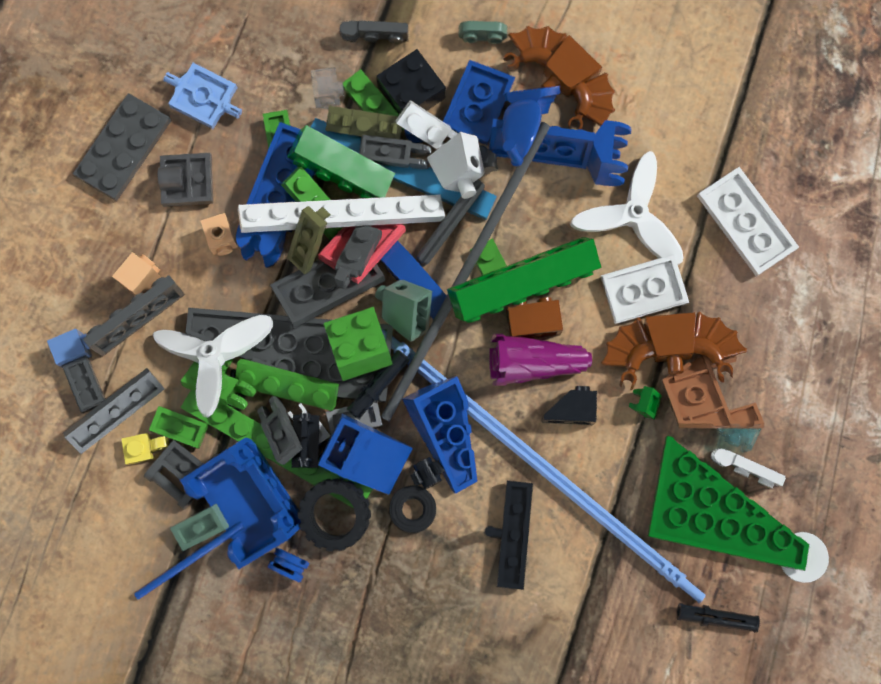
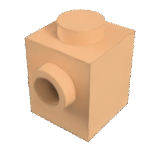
(219, 234)

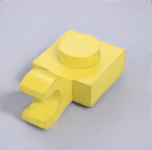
(141, 448)

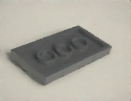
(122, 147)
(316, 291)
(133, 317)

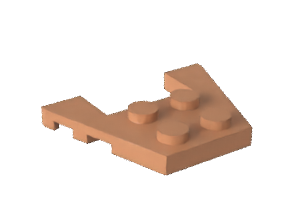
(699, 400)

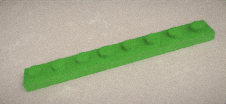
(241, 426)

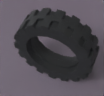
(312, 529)

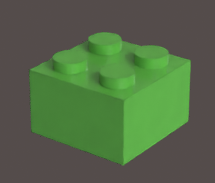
(358, 343)

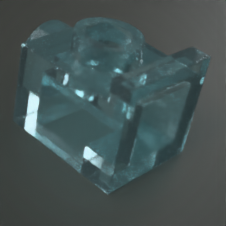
(742, 437)

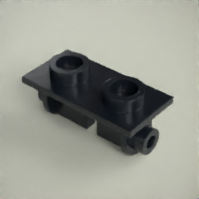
(307, 431)

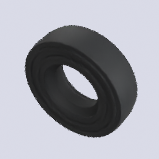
(397, 502)

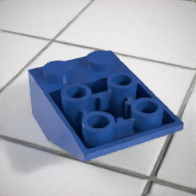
(364, 455)

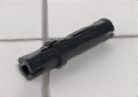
(371, 392)
(747, 623)

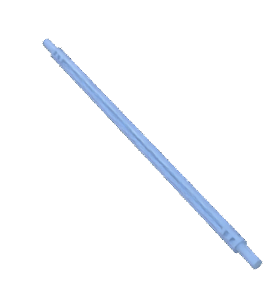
(584, 501)

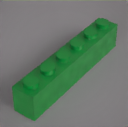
(524, 279)

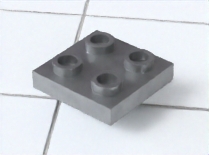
(186, 179)

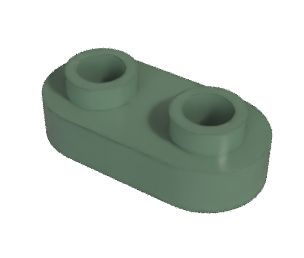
(482, 31)

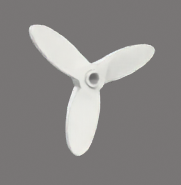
(634, 213)
(213, 354)

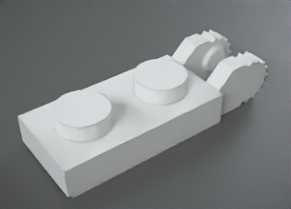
(424, 125)
(746, 467)

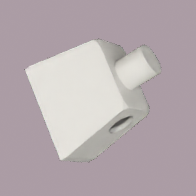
(458, 164)

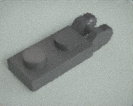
(374, 30)
(394, 152)
(279, 431)

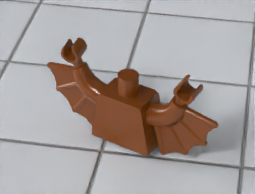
(567, 67)
(671, 341)

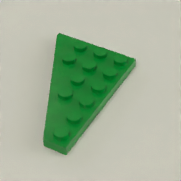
(709, 513)

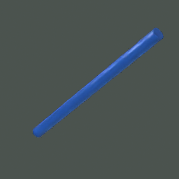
(189, 560)

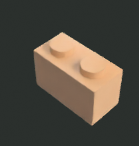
(137, 274)

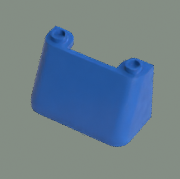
(247, 493)

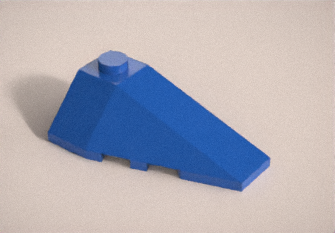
(442, 422)

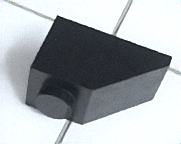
(575, 407)

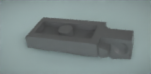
(356, 254)

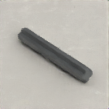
(448, 225)

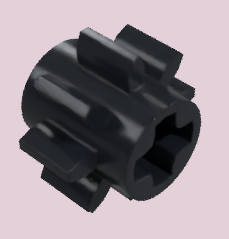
(427, 473)

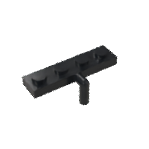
(513, 535)

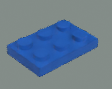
(478, 100)

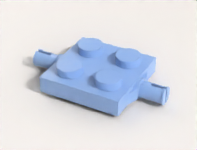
(202, 95)

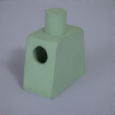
(406, 308)

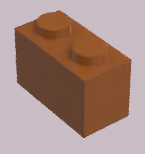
(535, 319)

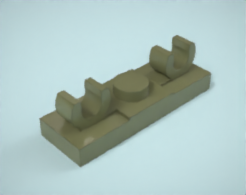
(362, 123)
(307, 238)

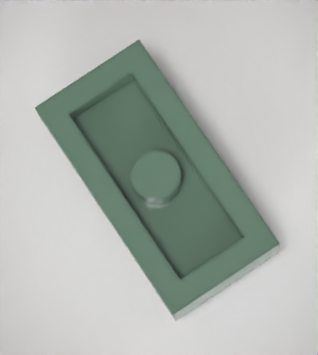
(199, 527)

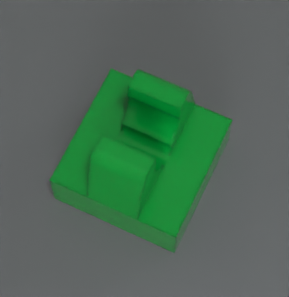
(648, 402)

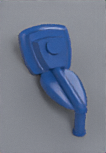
(523, 119)

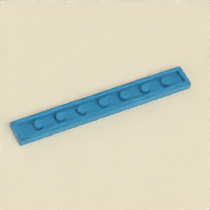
(418, 179)

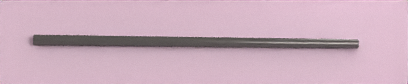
(463, 274)

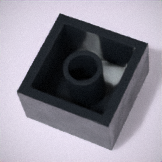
(411, 81)

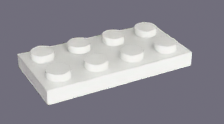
(747, 221)

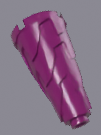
(532, 359)

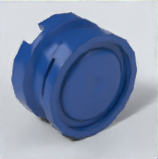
(289, 562)

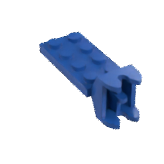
(578, 149)
(268, 189)

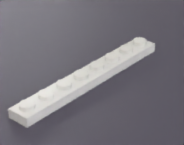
(343, 212)

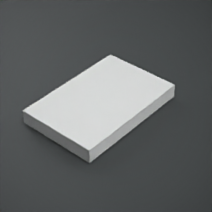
(644, 289)

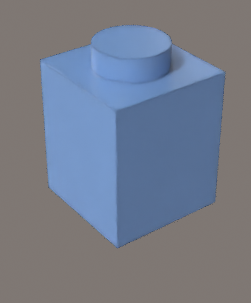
(68, 347)

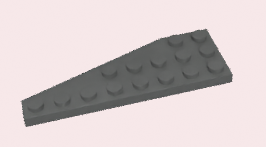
(296, 349)

